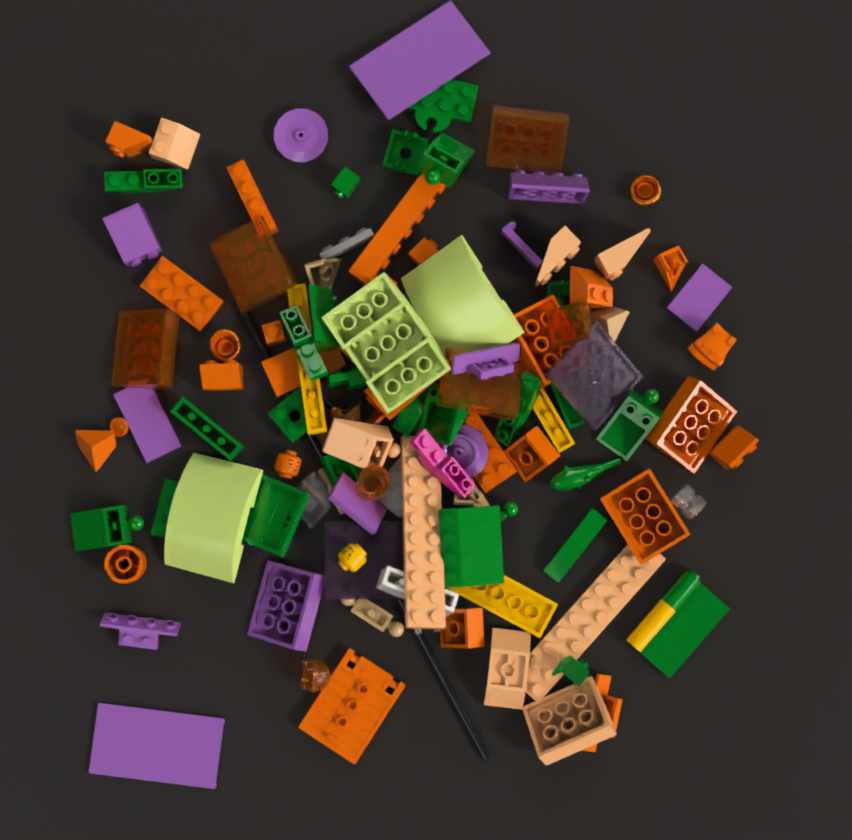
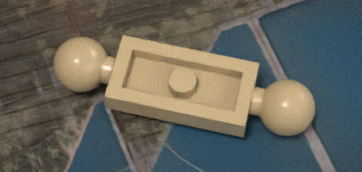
(374, 615)

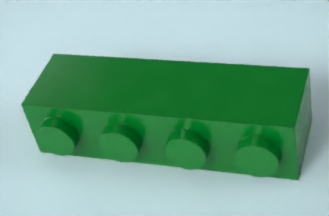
(207, 429)

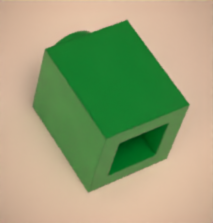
(345, 183)

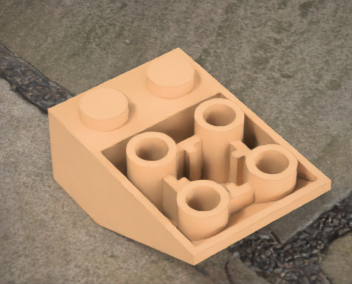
(561, 246)

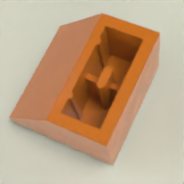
(221, 376)
(734, 447)

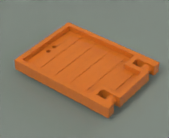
(351, 706)

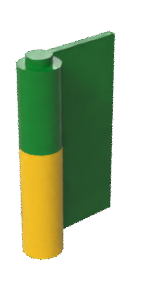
(677, 623)

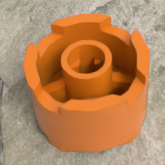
(116, 570)

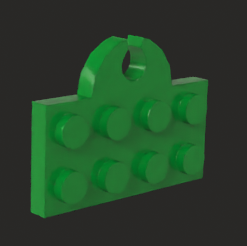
(449, 102)

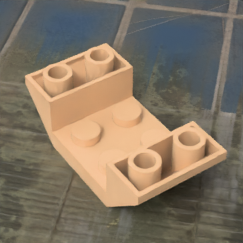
(508, 668)

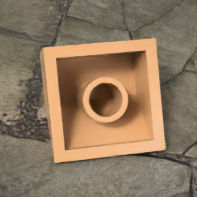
(174, 144)

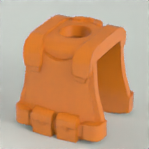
(712, 347)

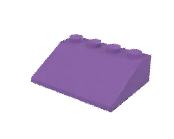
(548, 187)
(286, 606)

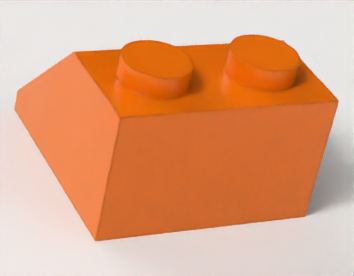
(127, 141)
(590, 288)
(531, 453)
(463, 629)

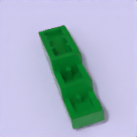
(575, 544)

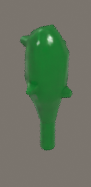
(580, 475)

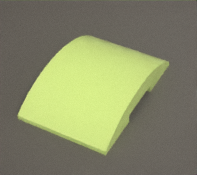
(459, 301)
(387, 342)
(210, 516)

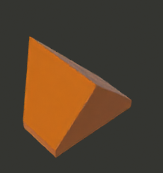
(671, 265)
(96, 446)

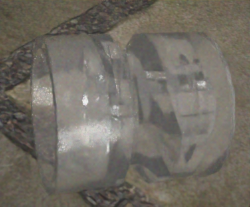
(682, 498)

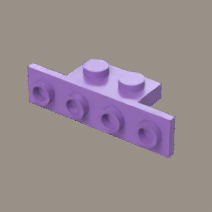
(488, 361)
(139, 631)

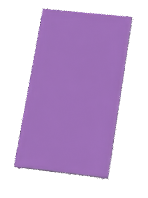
(419, 60)
(156, 745)

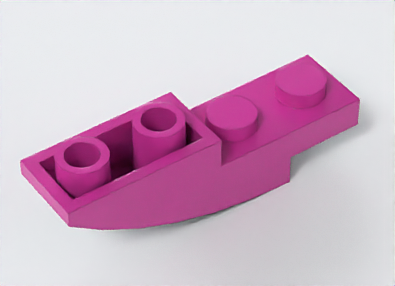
(440, 465)

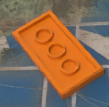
(284, 372)

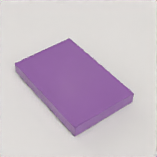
(699, 297)
(364, 512)

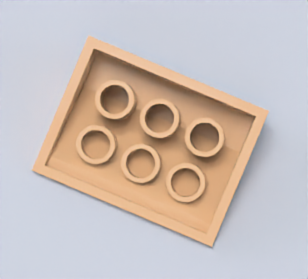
(568, 721)

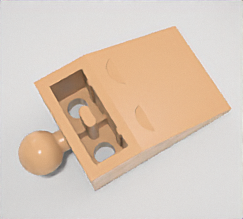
(360, 443)

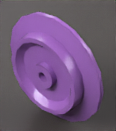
(298, 123)
(468, 450)

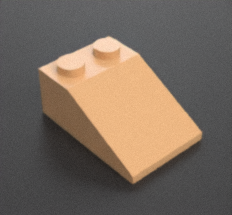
(613, 260)

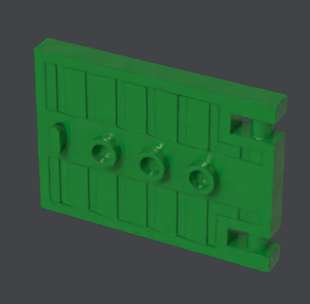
(271, 514)

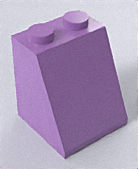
(133, 235)

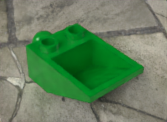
(444, 160)
(440, 421)
(630, 426)
(101, 527)

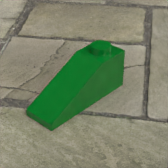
(410, 415)

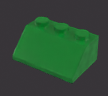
(321, 303)

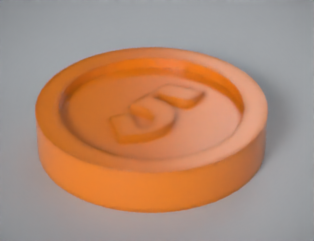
(119, 426)

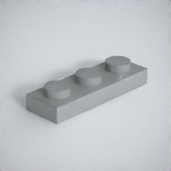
(346, 244)

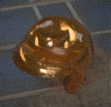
(353, 415)
(373, 483)
(315, 675)

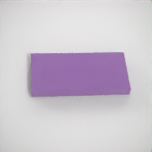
(147, 422)

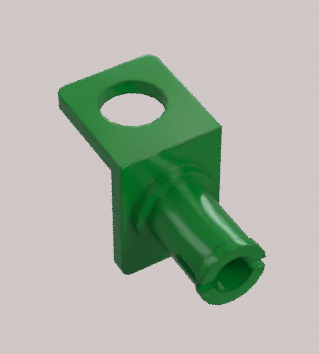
(573, 669)

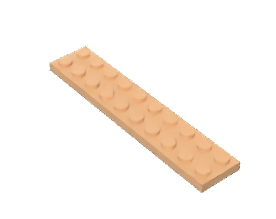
(421, 543)
(587, 618)

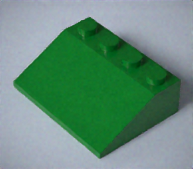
(471, 546)

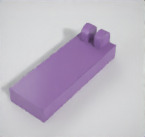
(520, 245)

